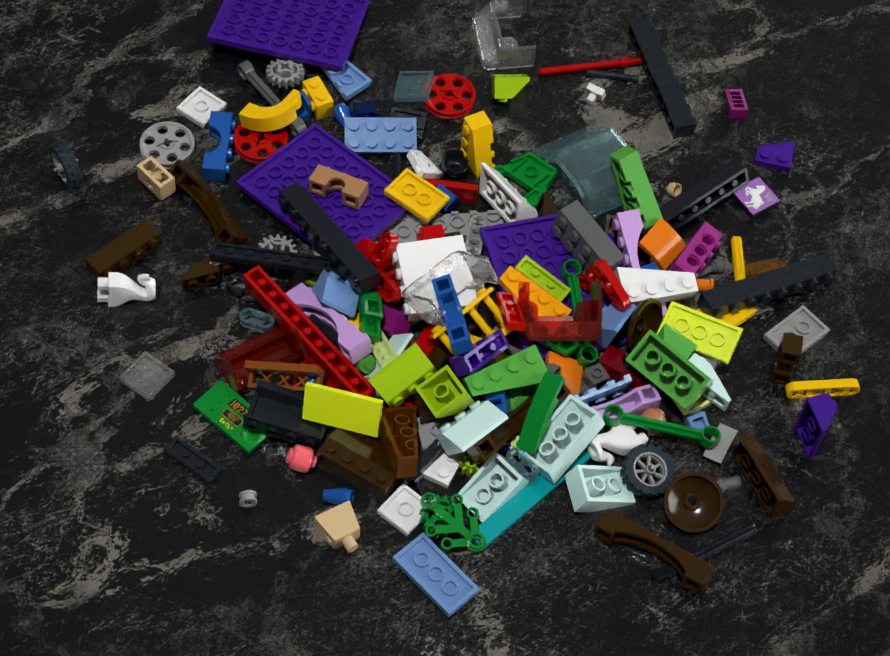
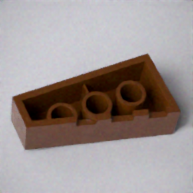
(399, 439)

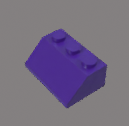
(814, 422)

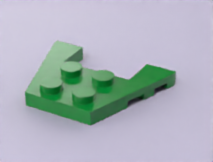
(531, 174)

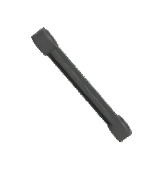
(248, 73)

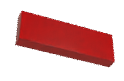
(510, 311)

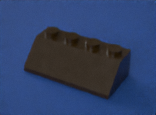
(762, 476)

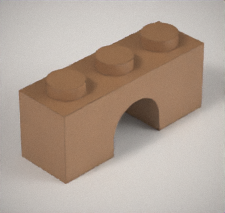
(326, 179)

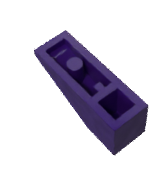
(483, 352)

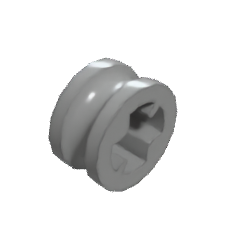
(248, 498)

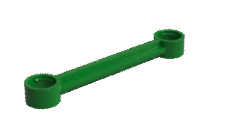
(575, 295)
(661, 426)

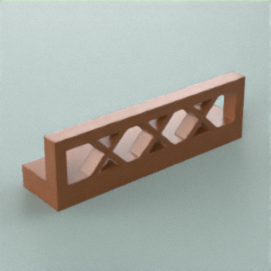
(283, 369)

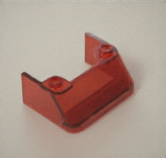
(583, 326)
(276, 345)

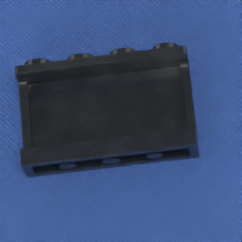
(279, 415)

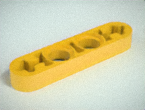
(834, 387)

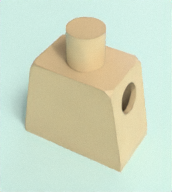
(339, 526)

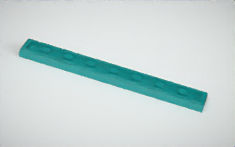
(523, 502)

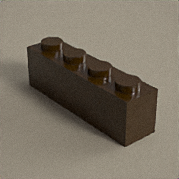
(124, 250)

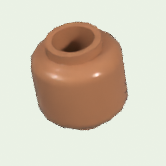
(654, 413)

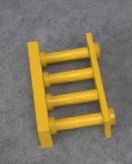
(483, 295)

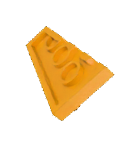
(545, 302)

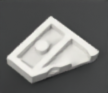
(423, 166)

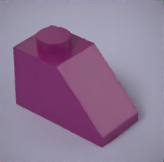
(394, 320)

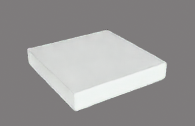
(199, 105)
(402, 510)

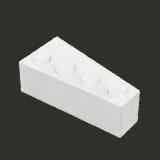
(656, 284)

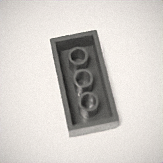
(585, 237)

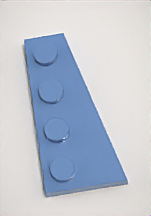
(349, 81)
(607, 391)

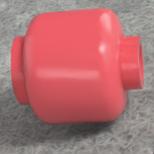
(301, 458)

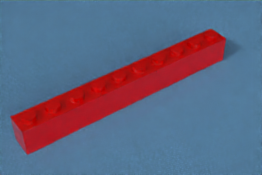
(317, 345)

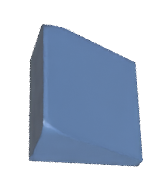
(696, 420)

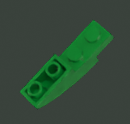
(370, 314)

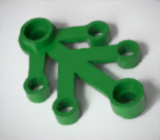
(455, 524)

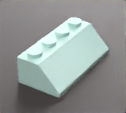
(568, 435)

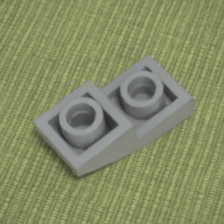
(725, 443)

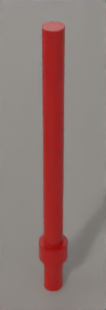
(623, 62)

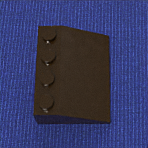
(360, 461)

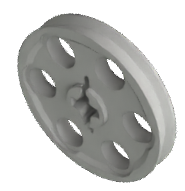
(169, 138)

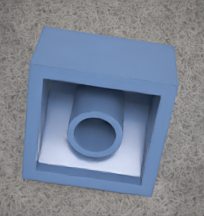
(336, 293)
(612, 323)

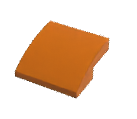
(662, 244)
(569, 368)

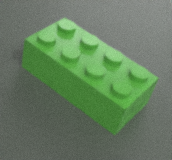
(669, 370)

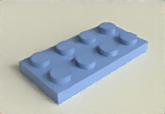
(380, 135)
(435, 574)

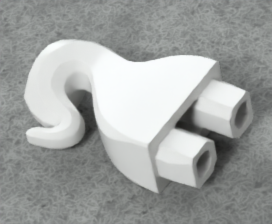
(120, 288)
(617, 440)

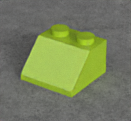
(444, 393)

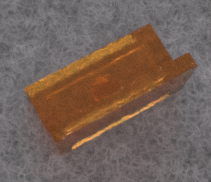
(762, 266)

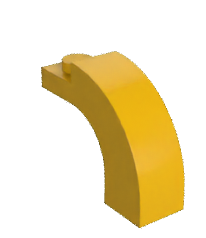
(271, 118)

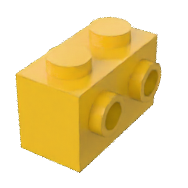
(320, 99)

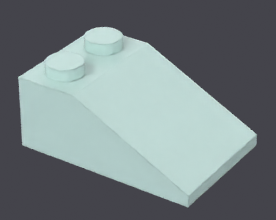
(492, 486)
(597, 488)

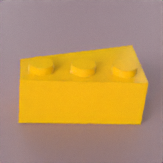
(476, 141)

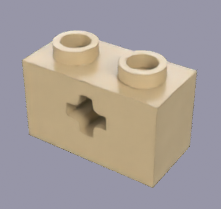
(156, 178)

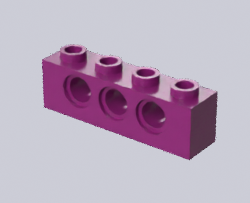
(698, 250)

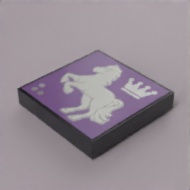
(756, 198)

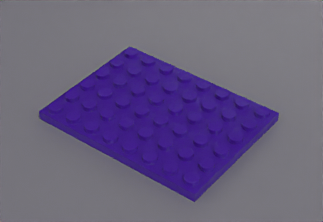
(293, 30)
(296, 164)
(511, 241)

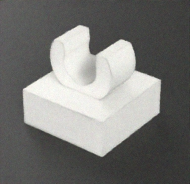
(594, 93)

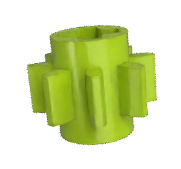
(468, 466)

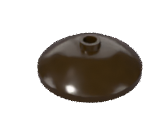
(644, 318)
(707, 506)

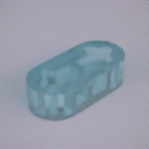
(256, 320)
(525, 460)

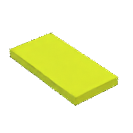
(712, 336)
(342, 409)

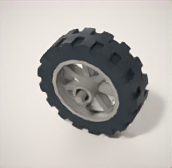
(65, 165)
(638, 485)

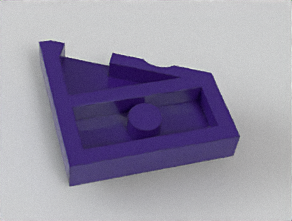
(775, 156)

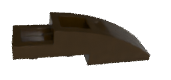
(208, 273)

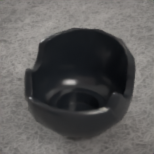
(454, 163)

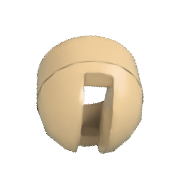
(673, 189)

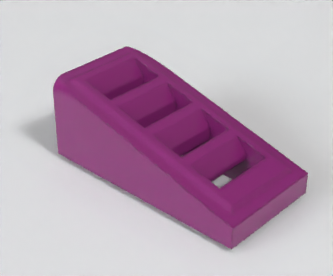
(736, 107)

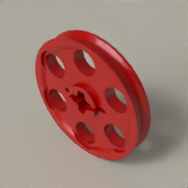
(454, 100)
(252, 141)

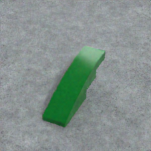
(539, 413)

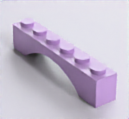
(628, 228)
(351, 341)
(633, 402)

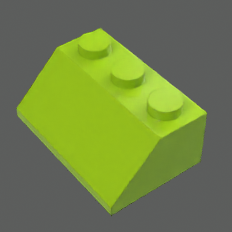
(402, 375)

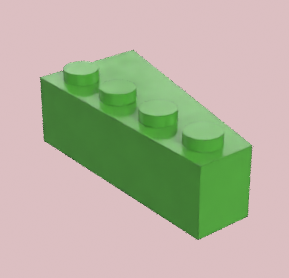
(634, 185)
(511, 372)

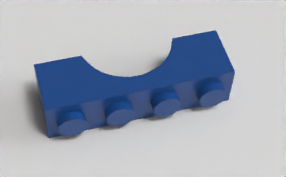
(216, 162)
(452, 314)

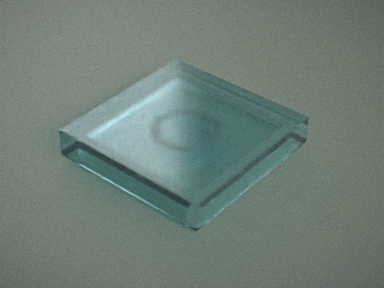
(413, 86)

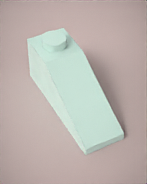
(715, 392)

